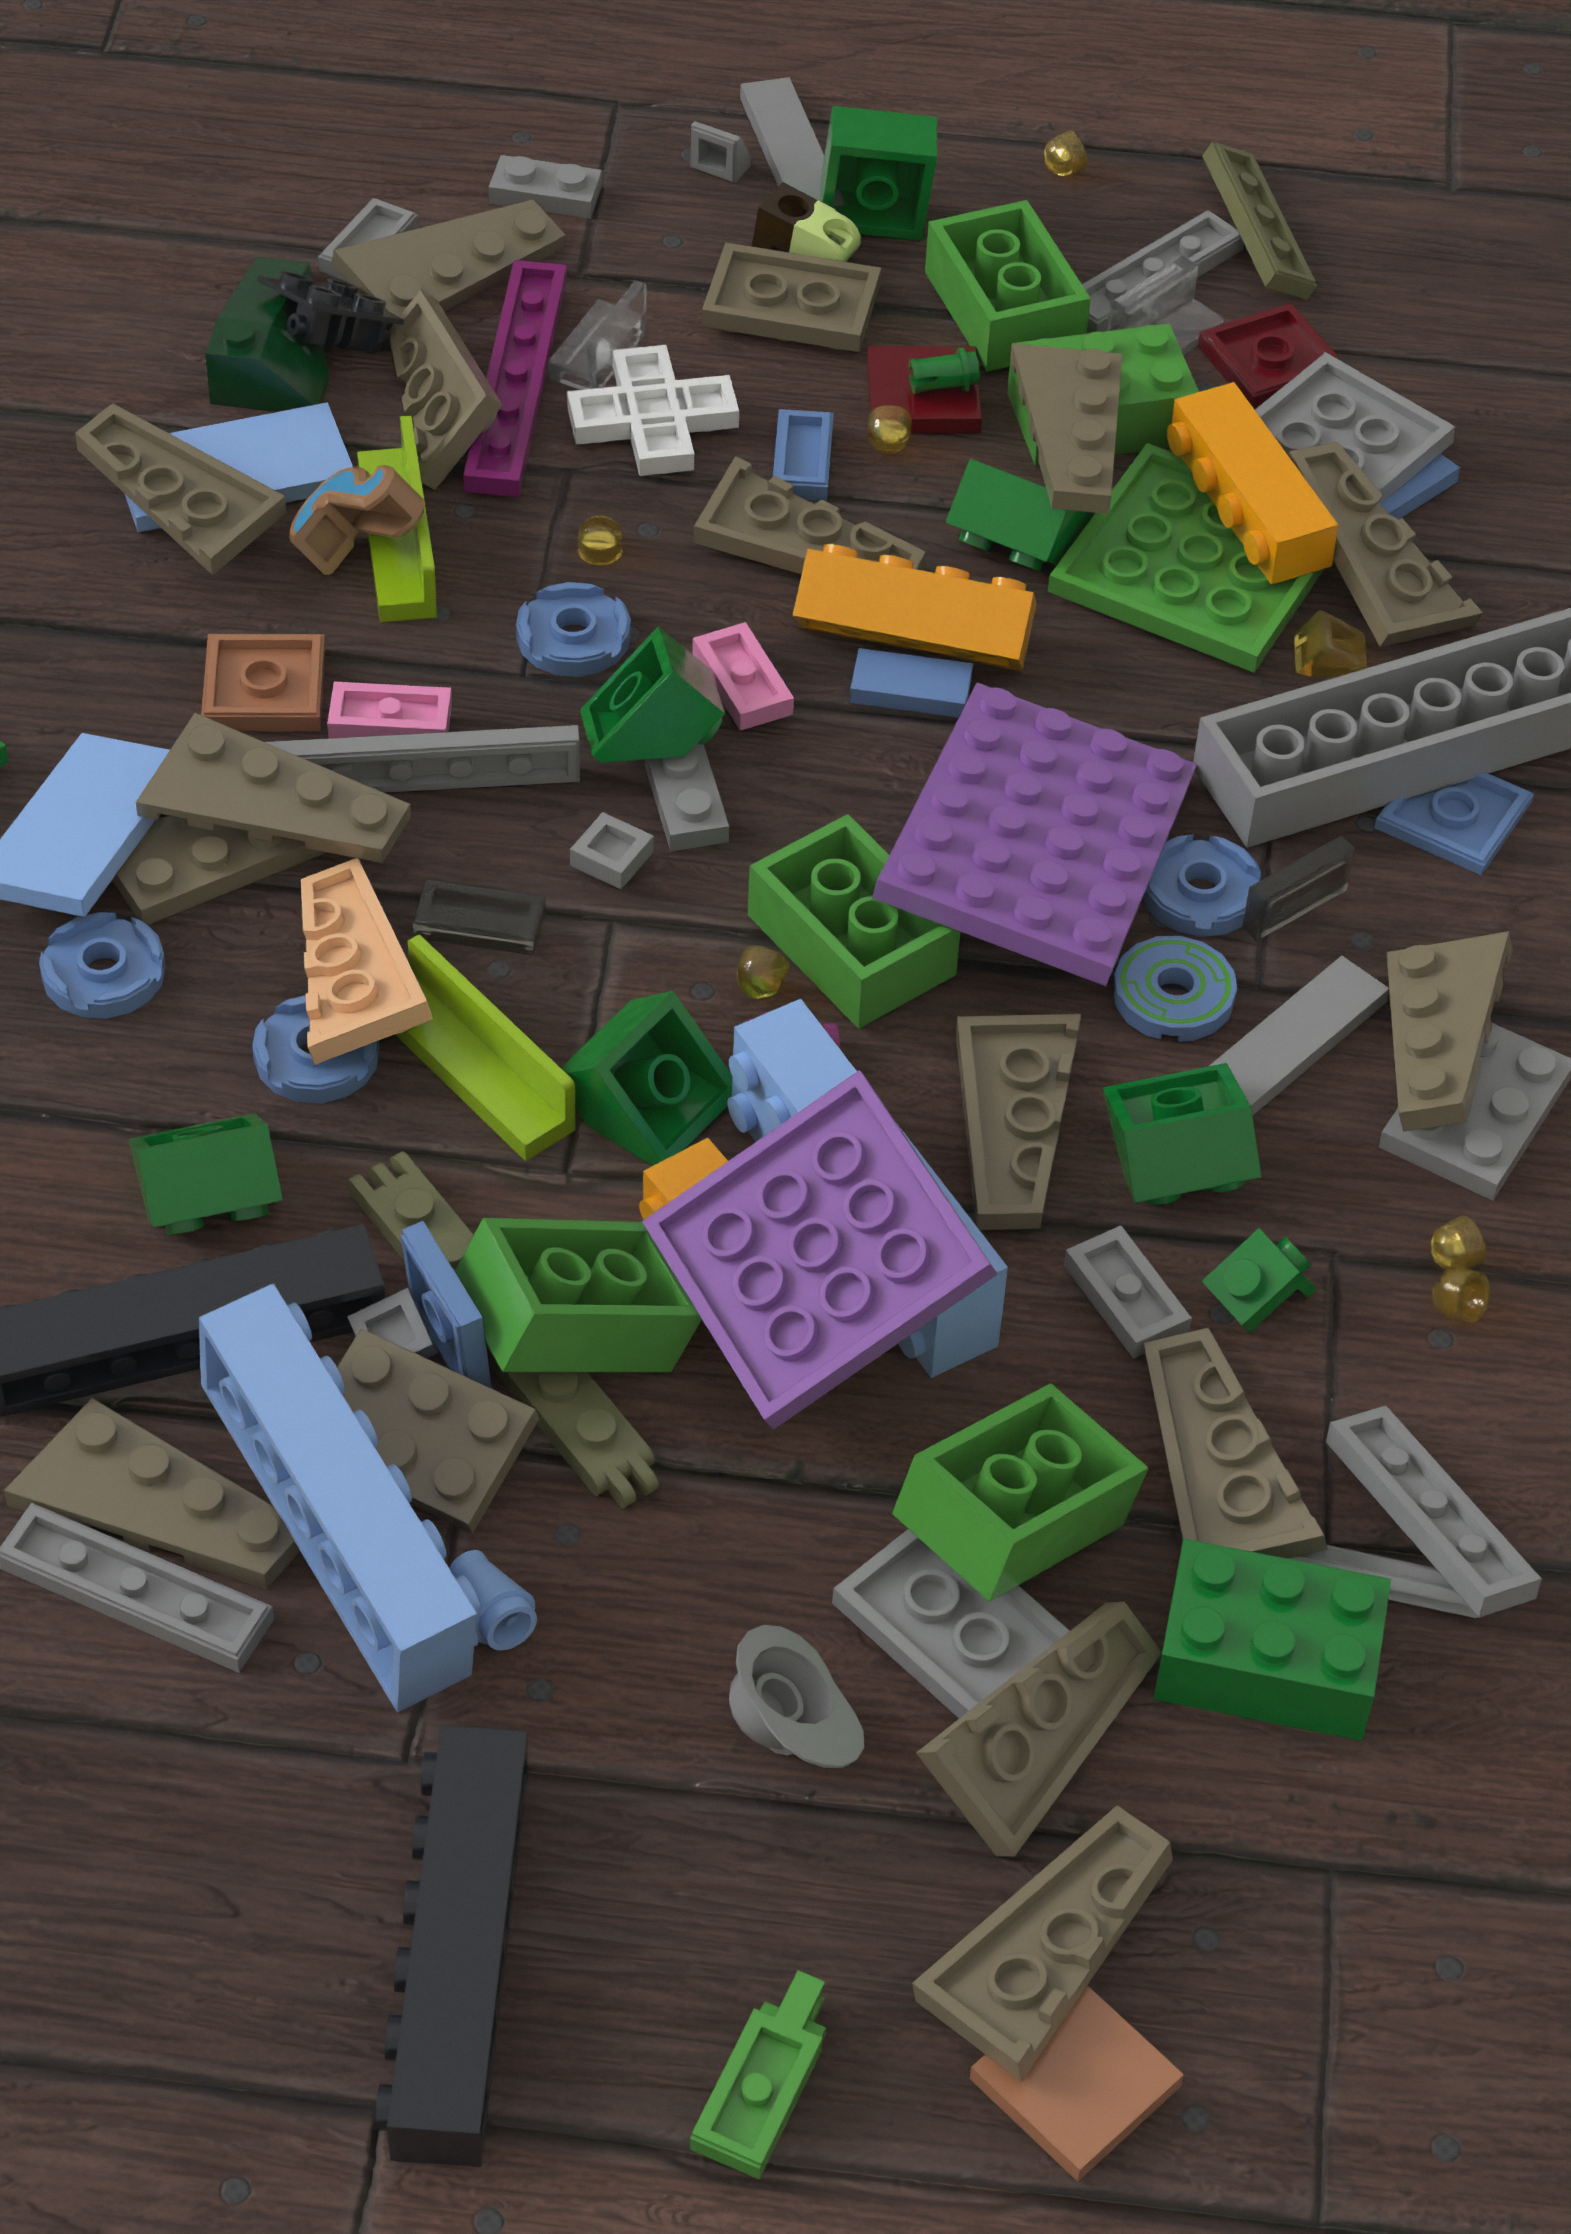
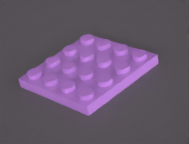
(818, 1249)

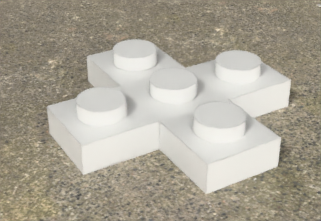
(653, 410)

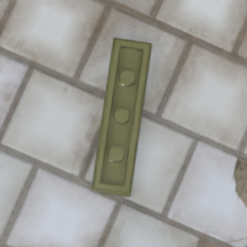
(1259, 221)

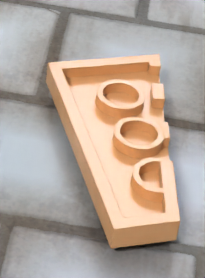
(353, 966)

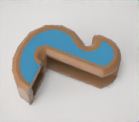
(350, 505)

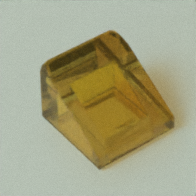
(1329, 647)

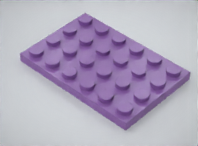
(1037, 833)

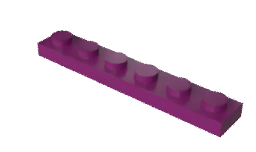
(518, 377)

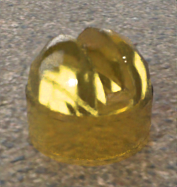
(1065, 154)
(889, 429)
(600, 540)
(761, 972)
(1458, 1244)
(1462, 1294)

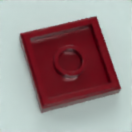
(1263, 350)
(930, 411)

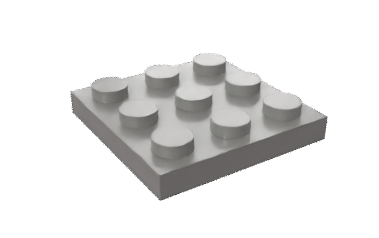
(1372, 423)

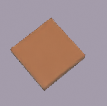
(265, 681)
(1085, 2086)

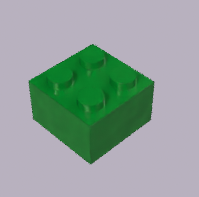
(882, 169)

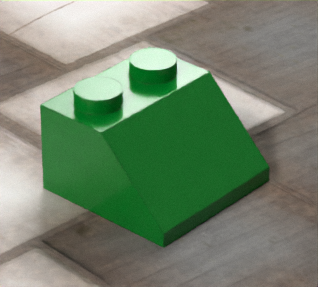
(1013, 513)
(653, 705)
(649, 1079)
(1183, 1133)
(206, 1172)

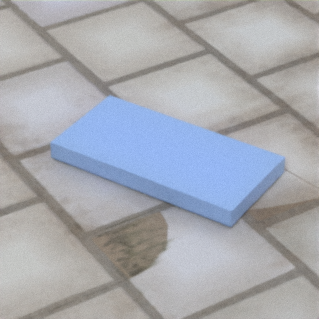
(280, 449)
(78, 826)

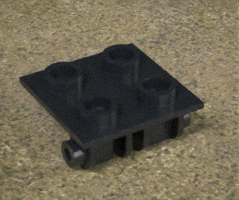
(334, 313)

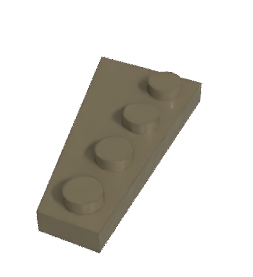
(443, 387)
(1072, 419)
(185, 491)
(776, 527)
(256, 787)
(1013, 1108)
(154, 1496)
(1036, 1729)

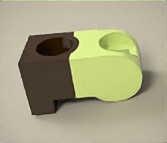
(804, 226)

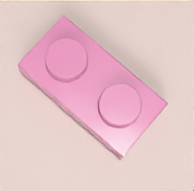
(744, 676)
(387, 710)

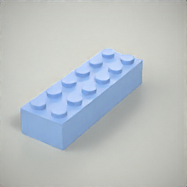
(787, 1064)
(339, 1496)

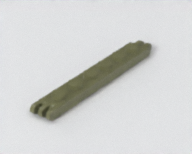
(569, 1404)

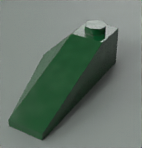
(254, 357)

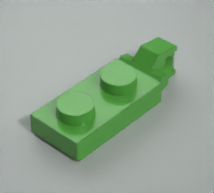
(763, 2080)

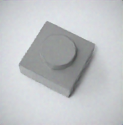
(611, 850)
(397, 1321)

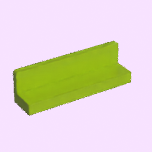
(402, 565)
(488, 1058)

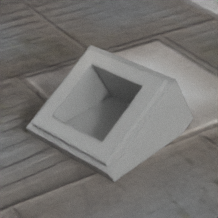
(718, 152)

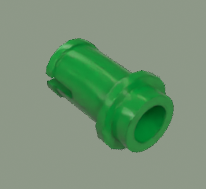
(944, 372)

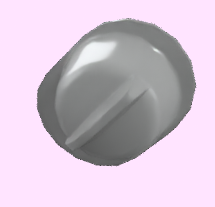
(790, 1700)

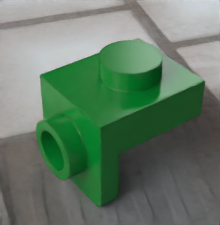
(1259, 1278)

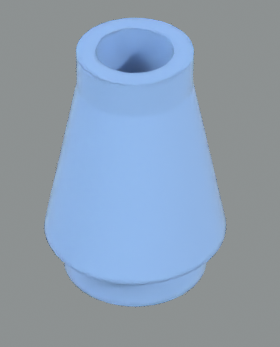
(506, 1607)

